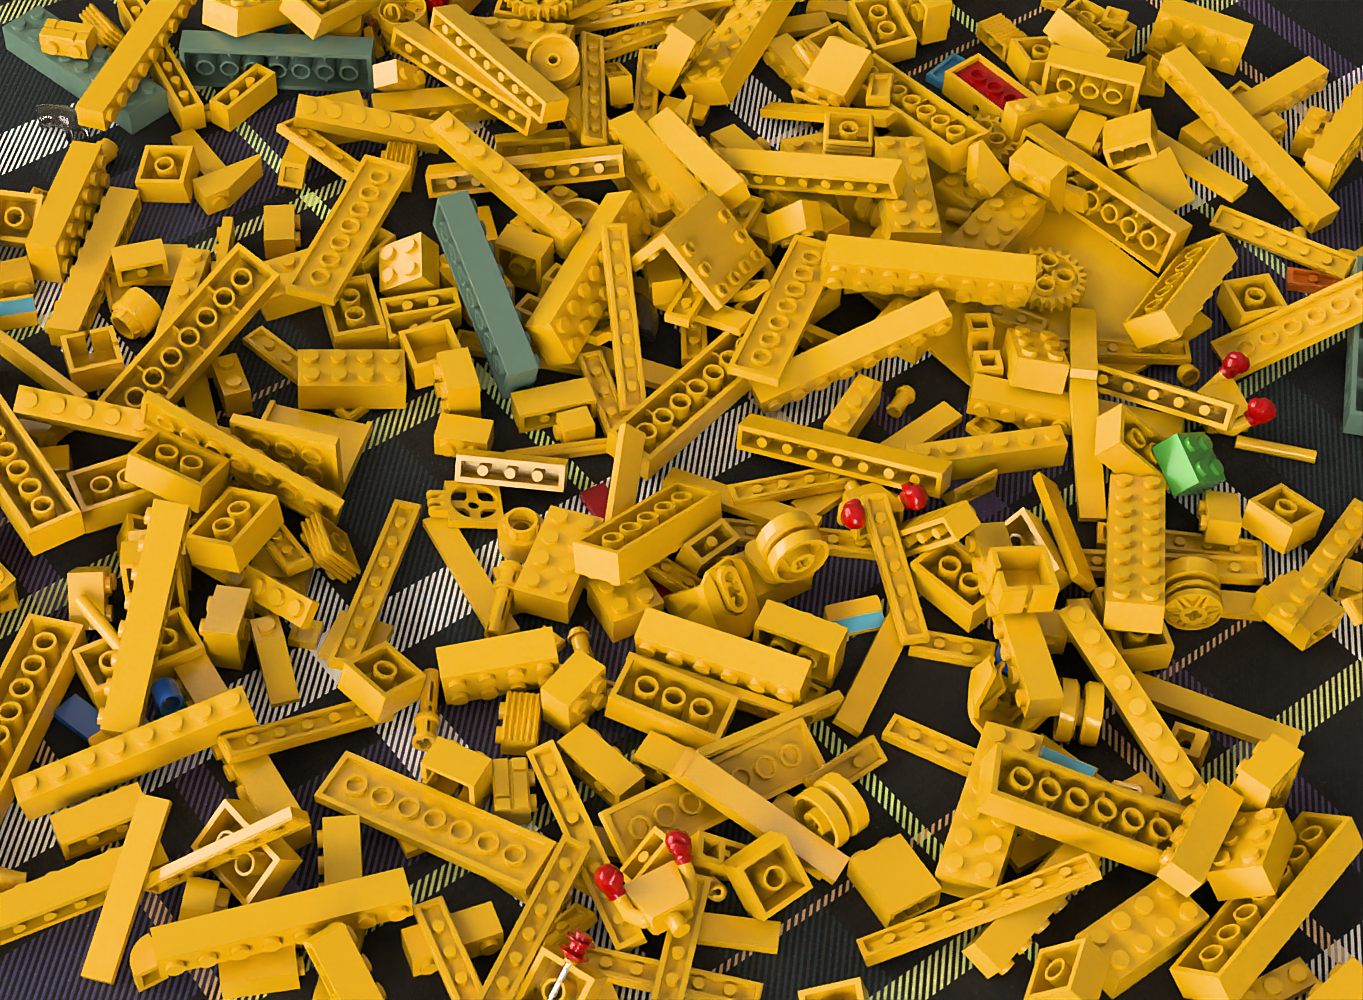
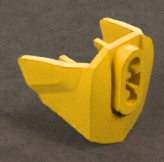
(721, 601)
(993, 699)

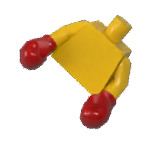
(1224, 387)
(852, 512)
(659, 898)

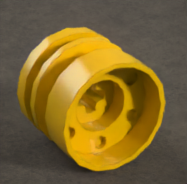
(413, 11)
(1192, 593)

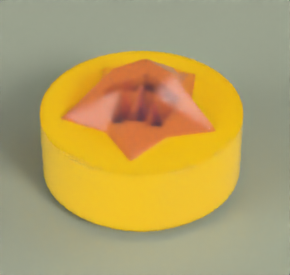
(372, 19)

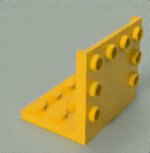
(708, 248)
(306, 442)

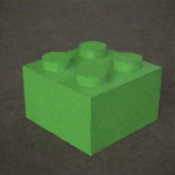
(1189, 463)

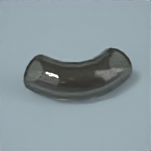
(63, 118)
(647, 317)

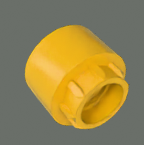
(135, 314)
(517, 533)
(203, 897)

